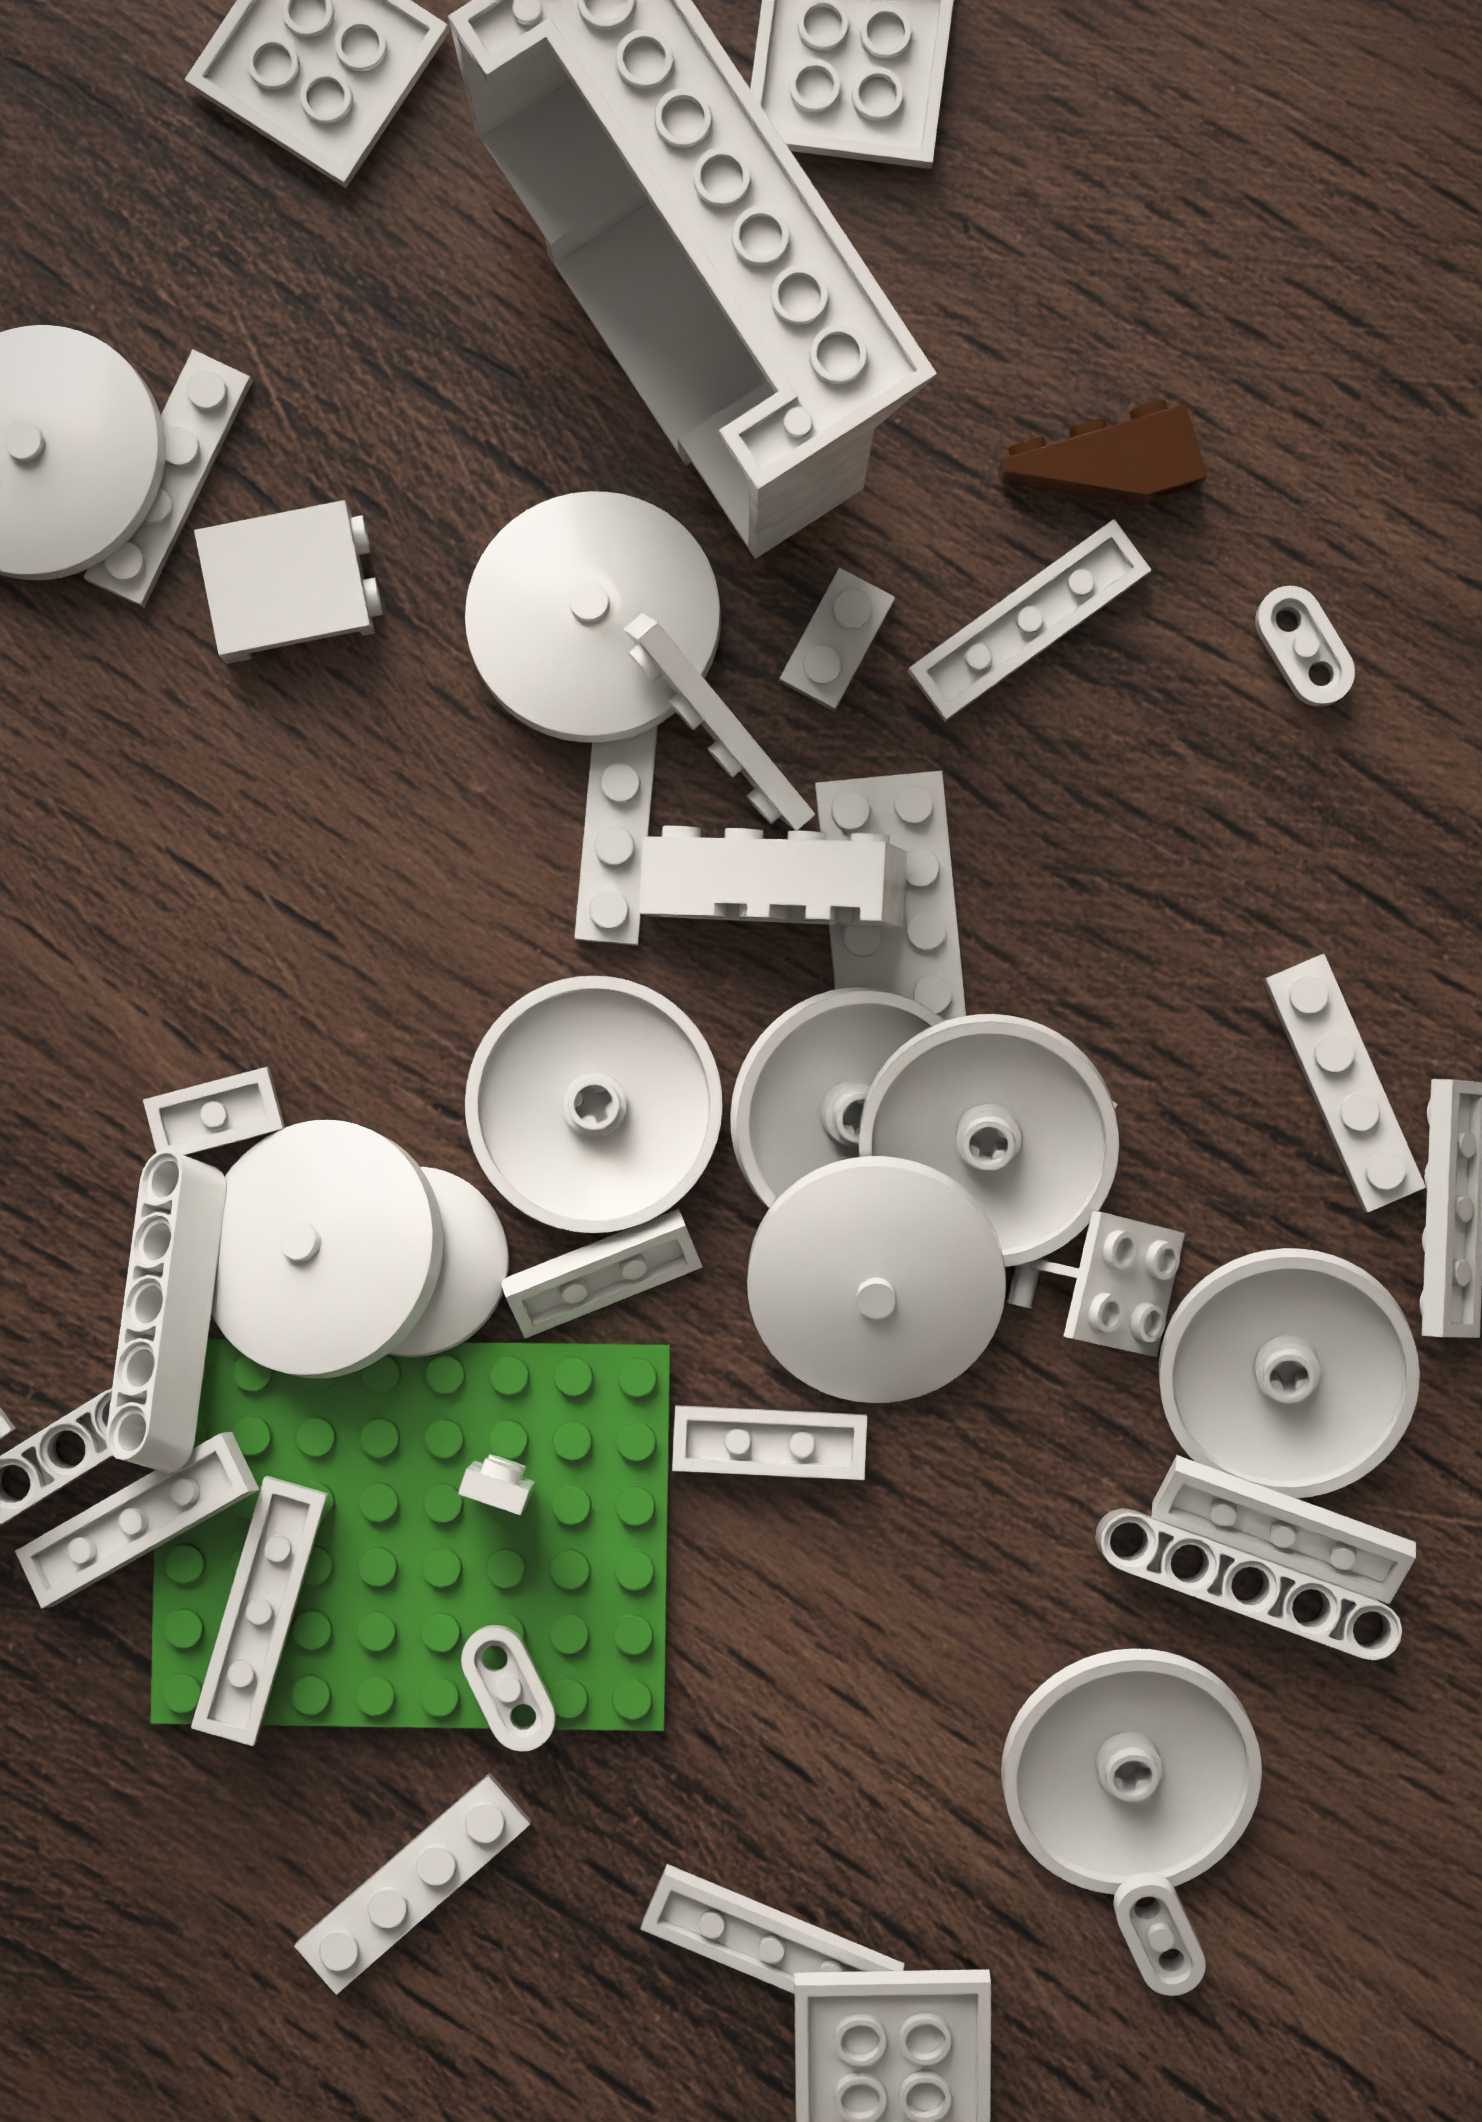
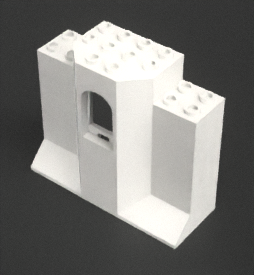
(693, 247)

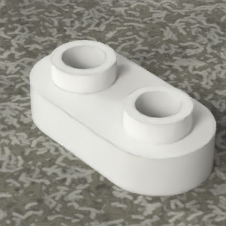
(1308, 645)
(507, 1687)
(1157, 1929)

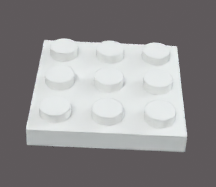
(318, 73)
(854, 76)
(893, 2046)

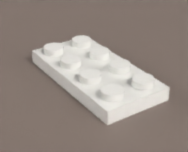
(925, 953)

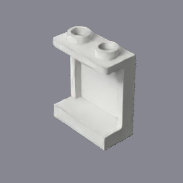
(287, 579)

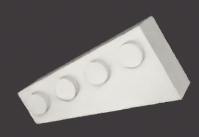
(773, 878)

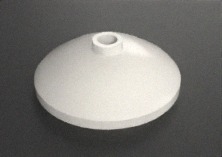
(470, 1271)

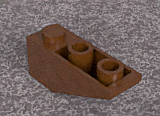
(1120, 463)

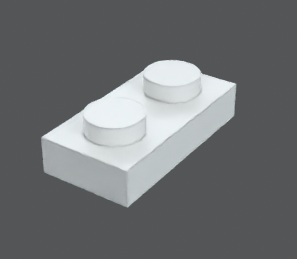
(836, 639)
(215, 1113)
(498, 1484)

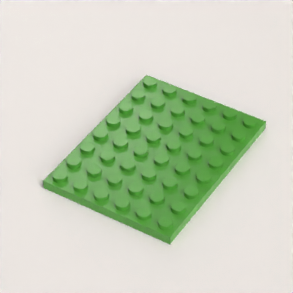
(416, 1567)

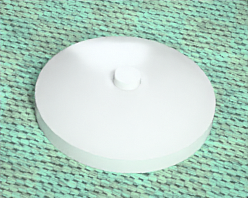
(74, 452)
(554, 609)
(809, 1080)
(593, 1104)
(1007, 1118)
(325, 1249)
(876, 1279)
(1289, 1371)
(1131, 1769)

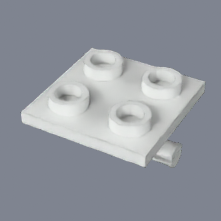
(1119, 1285)

